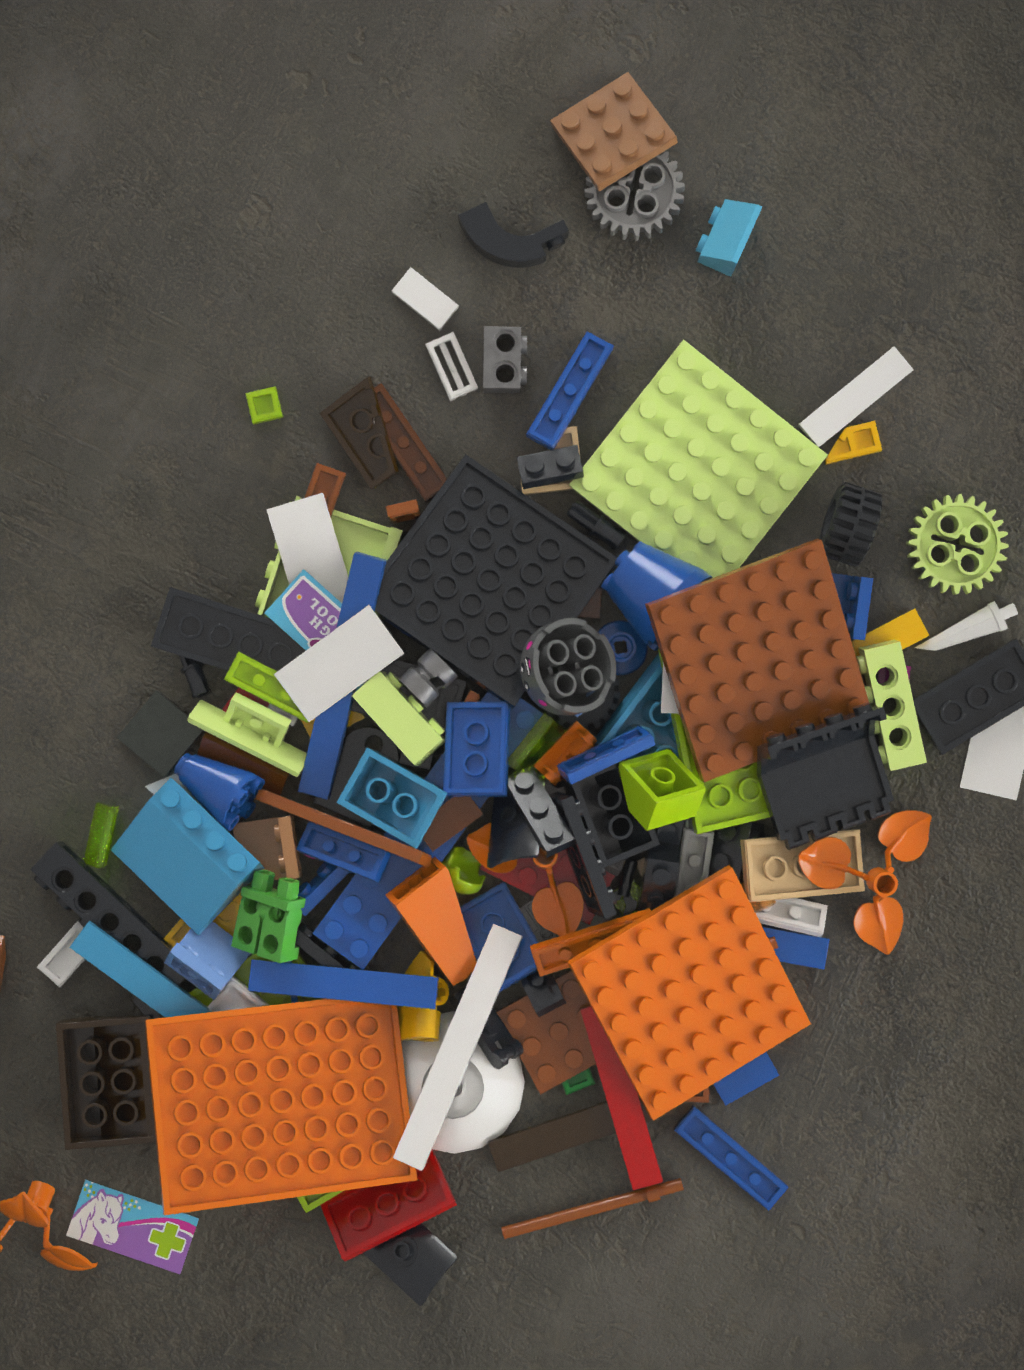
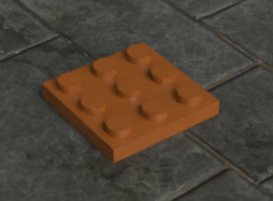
(555, 1043)

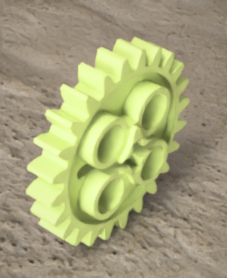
(950, 570)

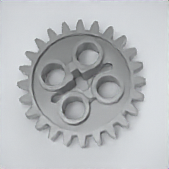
(661, 195)

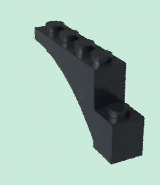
(661, 867)

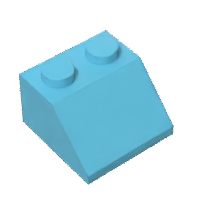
(728, 235)

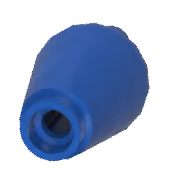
(220, 788)

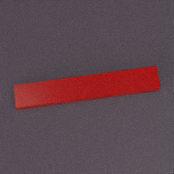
(624, 1108)

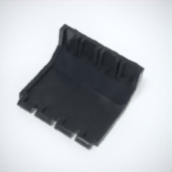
(824, 776)

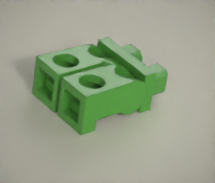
(269, 918)

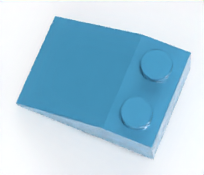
(392, 797)

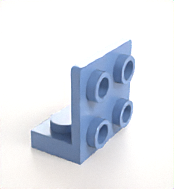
(207, 959)

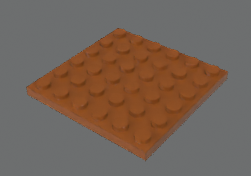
(756, 655)

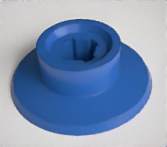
(636, 649)

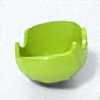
(464, 871)

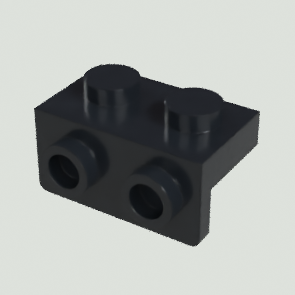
(727, 846)

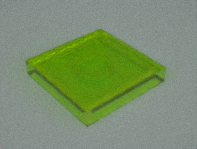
(536, 743)

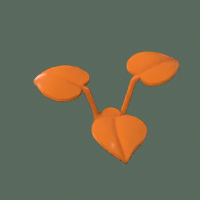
(828, 860)
(554, 908)
(35, 1210)

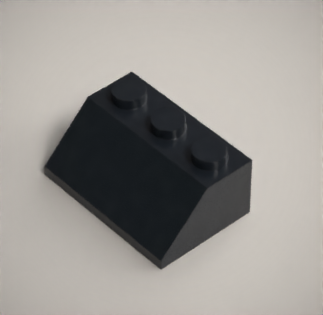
(608, 818)

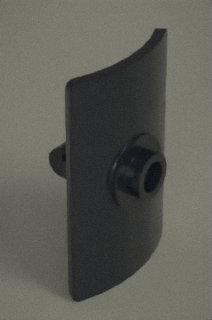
(509, 832)
(413, 1261)

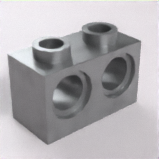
(496, 359)

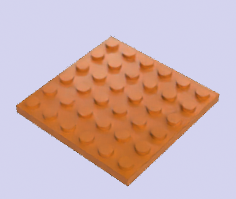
(689, 992)

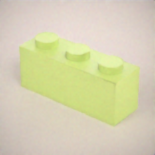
(400, 717)

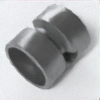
(428, 677)

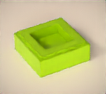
(264, 405)

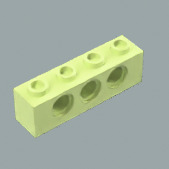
(910, 748)

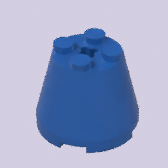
(645, 577)

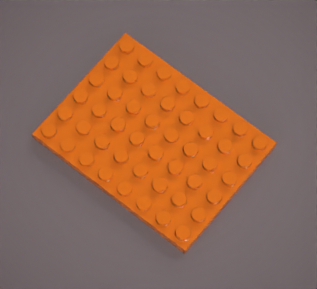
(277, 1102)

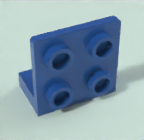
(855, 598)

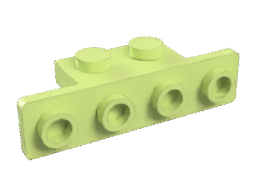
(252, 730)

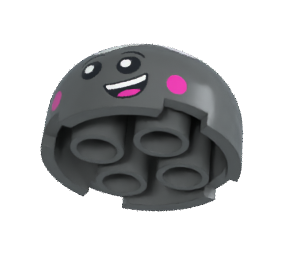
(564, 664)

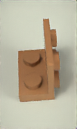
(272, 844)

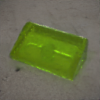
(101, 835)

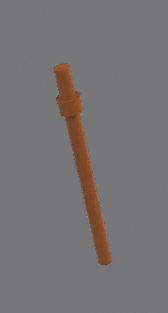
(650, 1193)

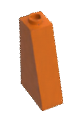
(435, 918)

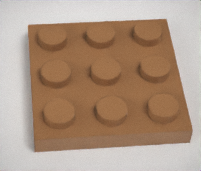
(613, 131)

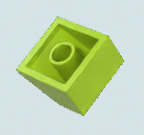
(660, 789)

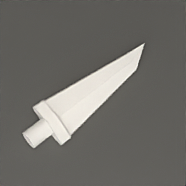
(981, 623)

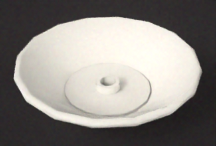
(483, 1102)

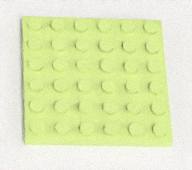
(698, 466)

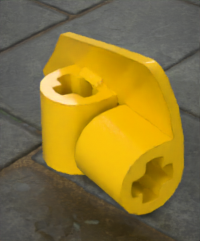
(422, 1023)

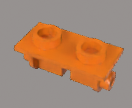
(571, 743)

